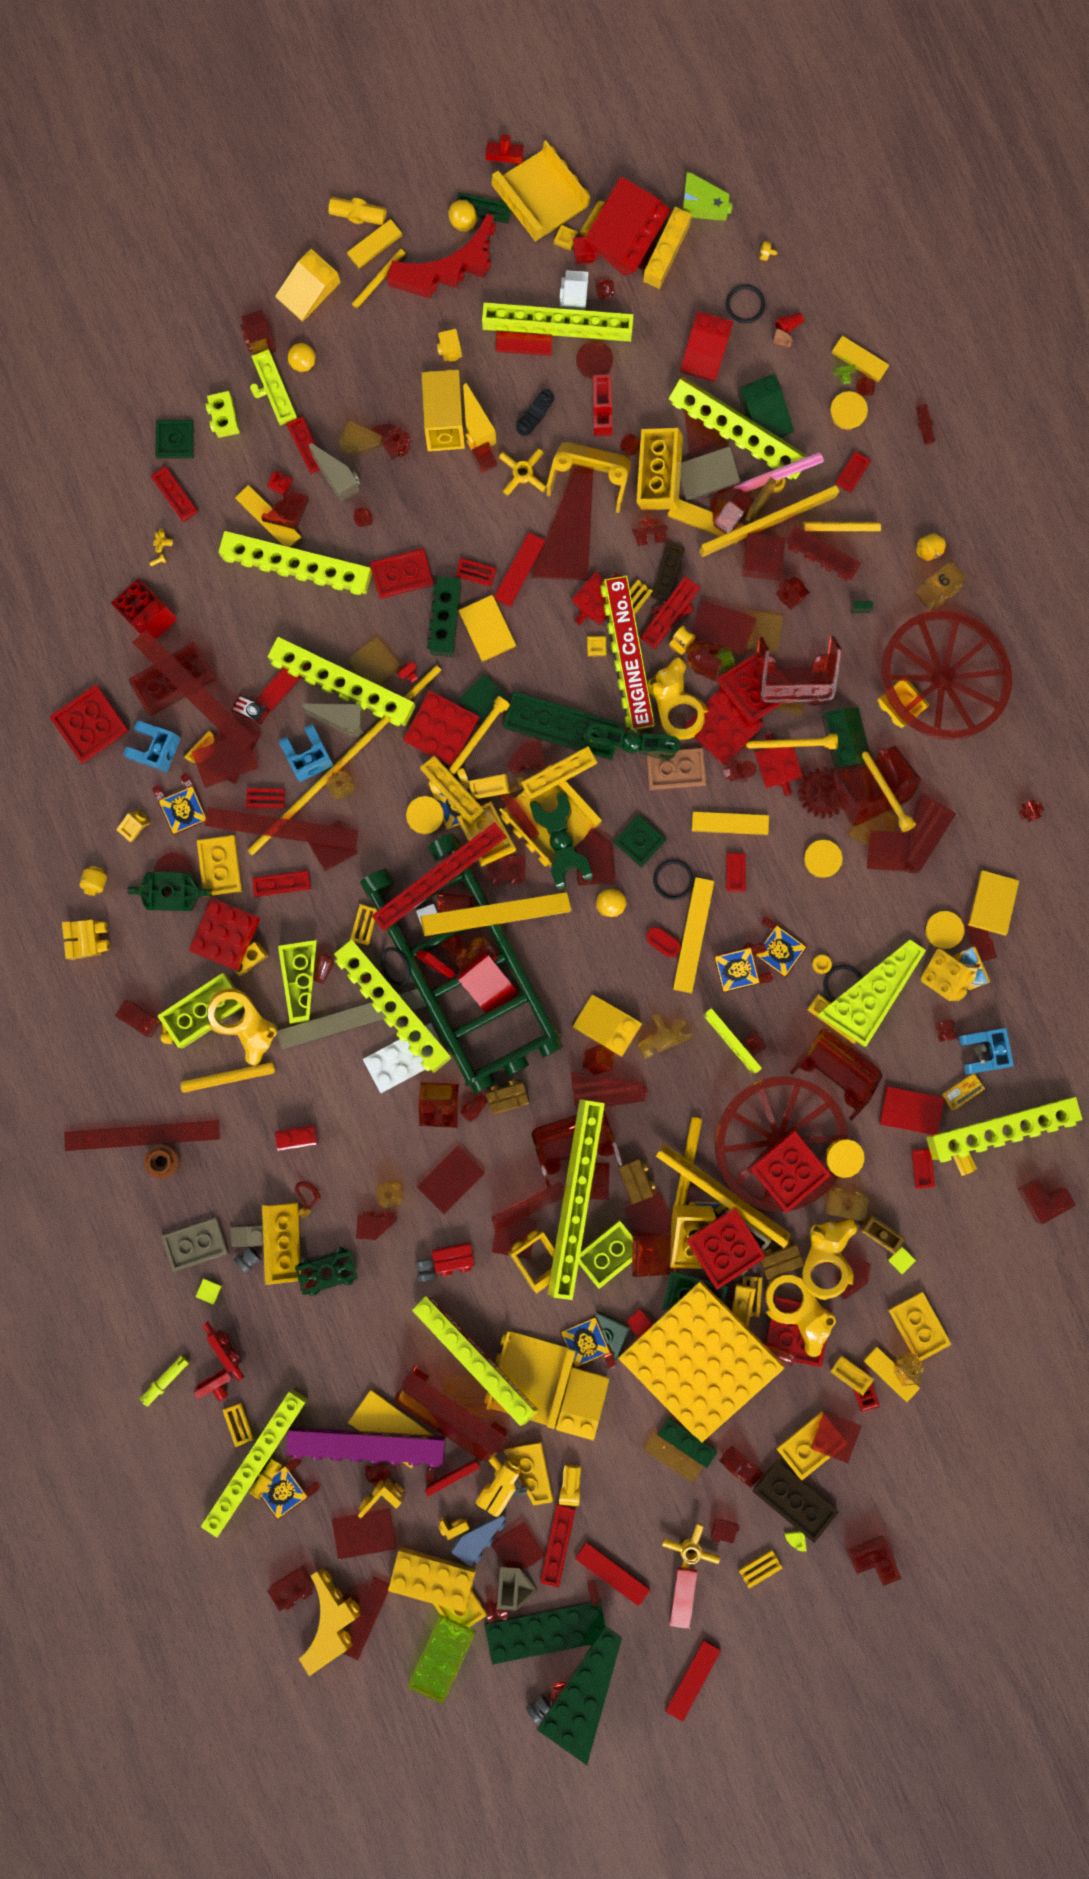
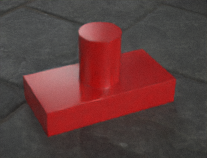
(504, 151)
(214, 1384)

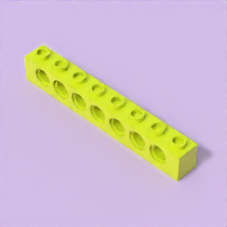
(557, 322)
(718, 407)
(232, 542)
(283, 649)
(352, 952)
(1067, 1108)
(254, 1462)

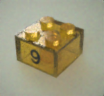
(940, 586)

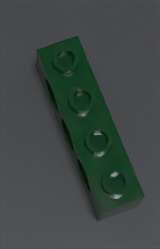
(446, 646)

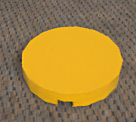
(848, 410)
(425, 815)
(823, 858)
(944, 930)
(844, 1158)

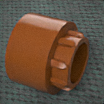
(152, 1157)

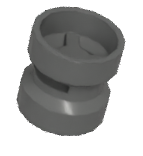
(249, 1258)
(424, 1265)
(538, 1709)

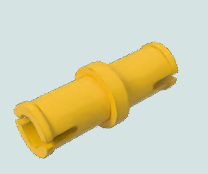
(265, 1479)

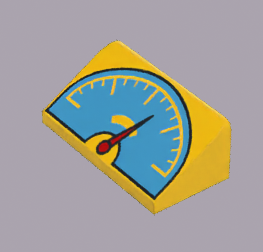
(971, 956)

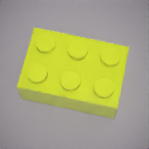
(607, 1254)

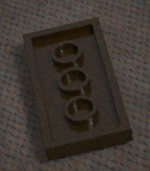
(795, 1501)

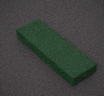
(488, 206)

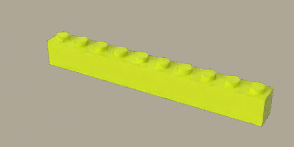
(576, 1199)

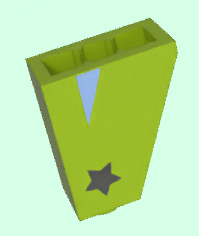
(705, 199)

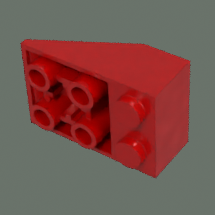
(144, 609)

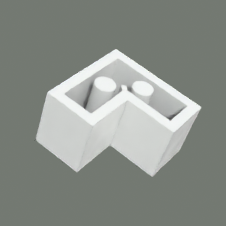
(574, 290)

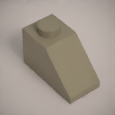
(247, 1236)

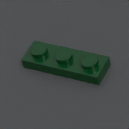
(687, 1443)

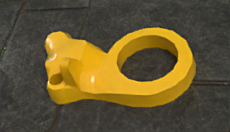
(668, 691)
(252, 1029)
(827, 1246)
(812, 1319)

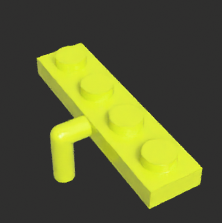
(272, 387)

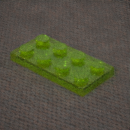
(441, 1659)

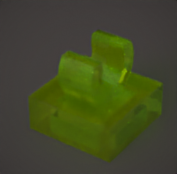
(844, 373)
(727, 661)

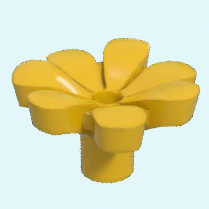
(161, 540)

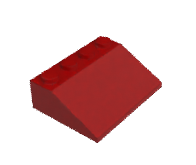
(626, 226)

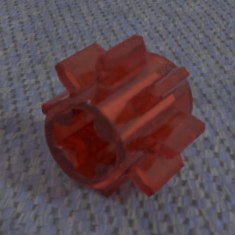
(1031, 811)

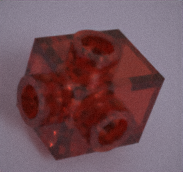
(396, 443)
(792, 592)

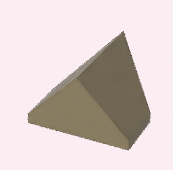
(513, 1589)

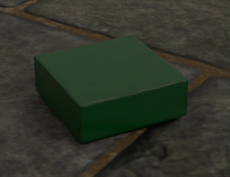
(861, 607)

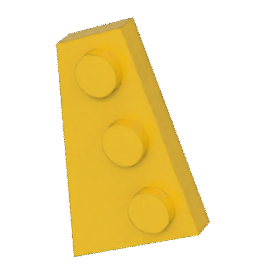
(533, 1471)

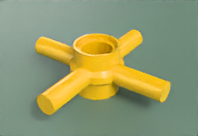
(522, 478)
(691, 1543)

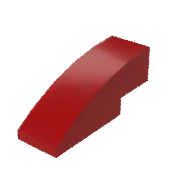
(602, 405)

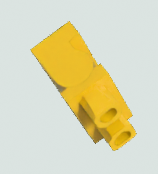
(87, 936)

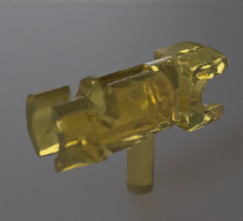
(663, 1038)

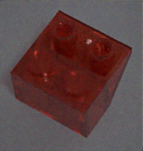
(438, 1104)

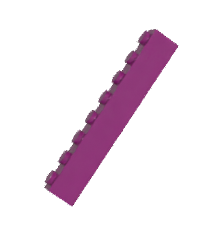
(366, 1446)

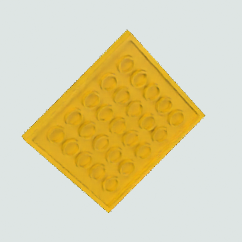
(701, 1361)

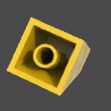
(442, 410)

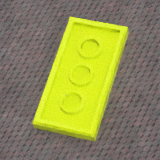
(732, 1041)

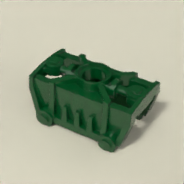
(318, 1264)

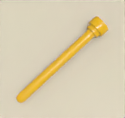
(499, 706)
(829, 742)
(905, 822)

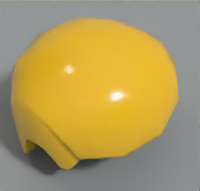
(462, 215)
(301, 357)
(610, 902)

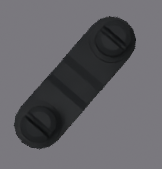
(535, 412)

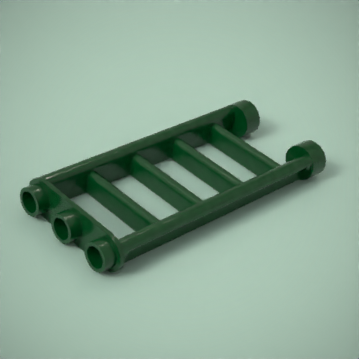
(513, 1061)

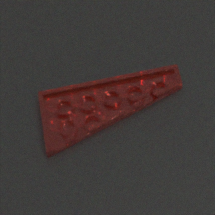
(568, 541)

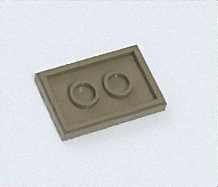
(708, 474)
(195, 1244)

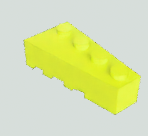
(298, 971)

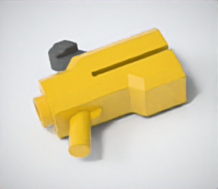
(503, 1488)

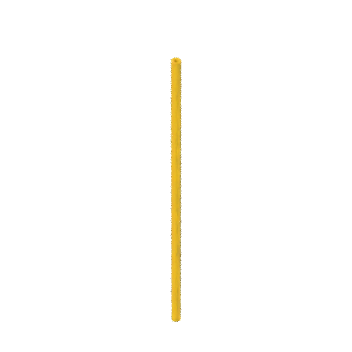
(346, 758)

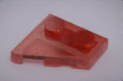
(287, 511)

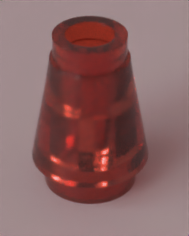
(322, 967)
(473, 1108)

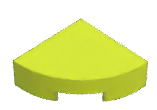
(796, 1540)

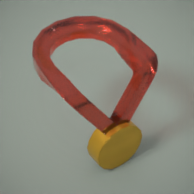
(306, 1211)

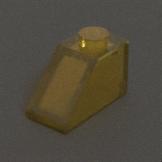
(358, 439)

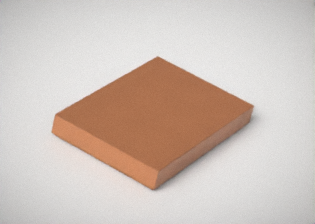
(682, 771)

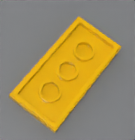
(281, 1242)
(379, 1415)

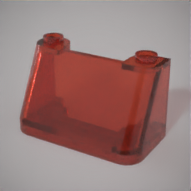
(862, 795)

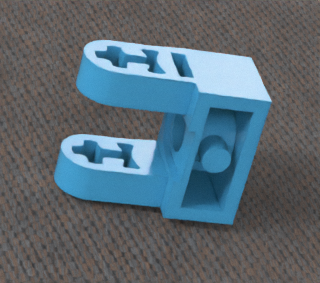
(161, 749)
(309, 762)
(998, 1047)

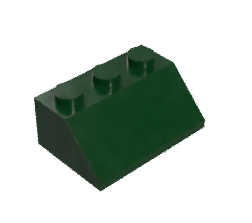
(851, 737)

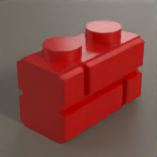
(296, 1137)
(453, 1258)

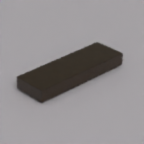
(668, 572)

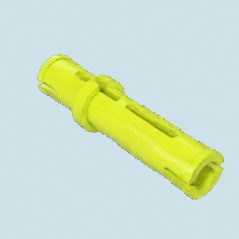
(157, 1387)

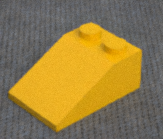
(308, 285)
(477, 423)
(607, 1025)
(685, 1222)
(582, 1403)

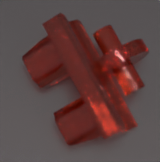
(641, 533)
(739, 771)

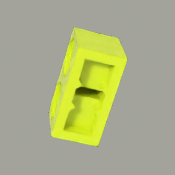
(226, 413)

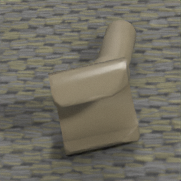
(980, 1050)

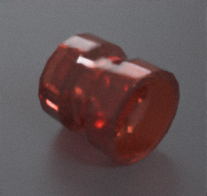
(946, 1026)
(494, 1613)

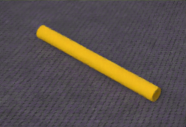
(377, 280)

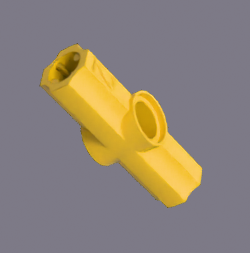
(357, 211)

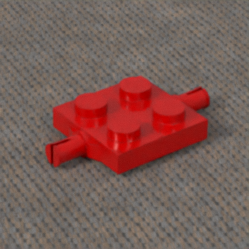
(591, 601)
(778, 766)
(220, 1343)

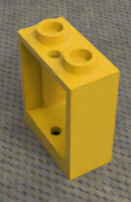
(543, 1280)

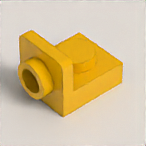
(133, 824)
(456, 1528)

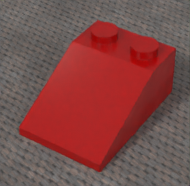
(706, 346)

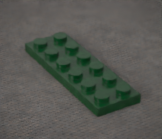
(554, 723)
(544, 1632)

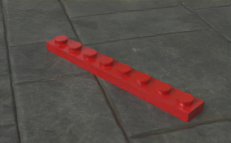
(439, 876)

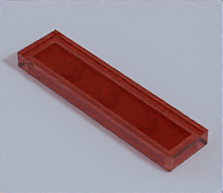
(369, 1612)

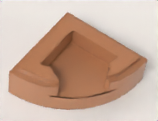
(782, 338)

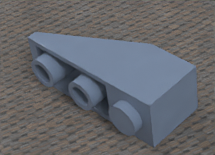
(473, 1541)

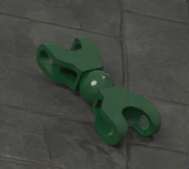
(631, 741)
(561, 840)

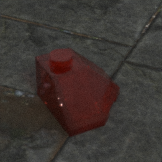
(730, 508)

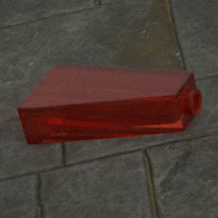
(931, 823)
(606, 1090)

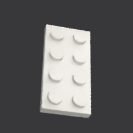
(396, 1062)

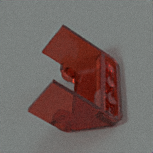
(798, 684)
(843, 1067)
(555, 1141)

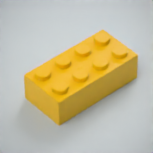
(659, 469)
(432, 1579)

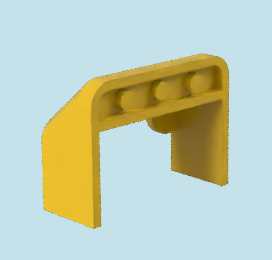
(615, 464)

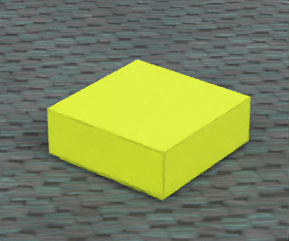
(901, 1260)
(208, 1291)

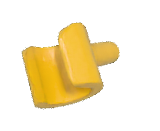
(165, 1037)

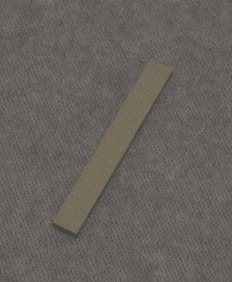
(342, 1021)

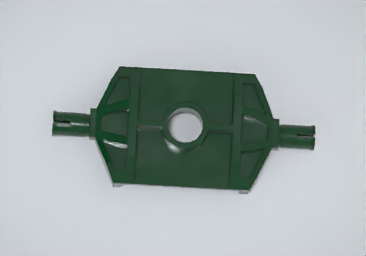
(184, 891)

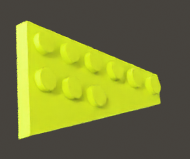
(866, 1003)

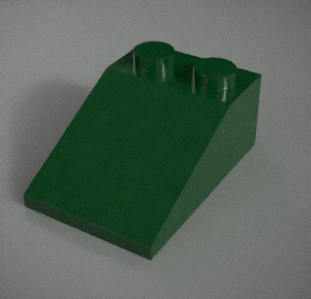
(766, 405)
(681, 1283)

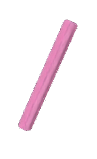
(781, 472)

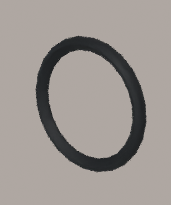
(745, 320)
(656, 876)
(405, 962)
(832, 971)

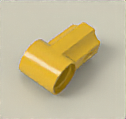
(964, 1164)
(570, 1487)

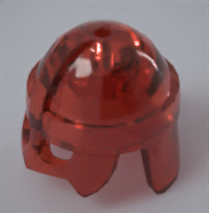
(703, 661)

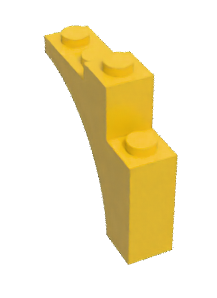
(334, 1615)

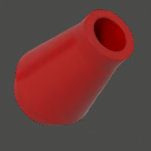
(789, 322)

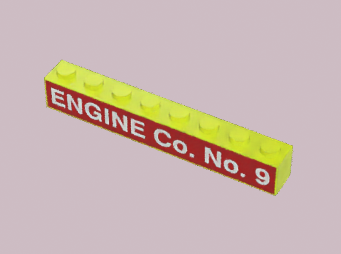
(628, 653)
(475, 1360)

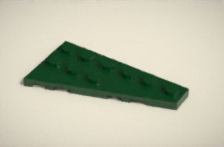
(578, 1708)

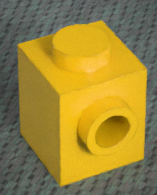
(449, 345)

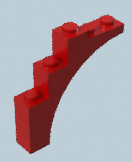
(424, 277)

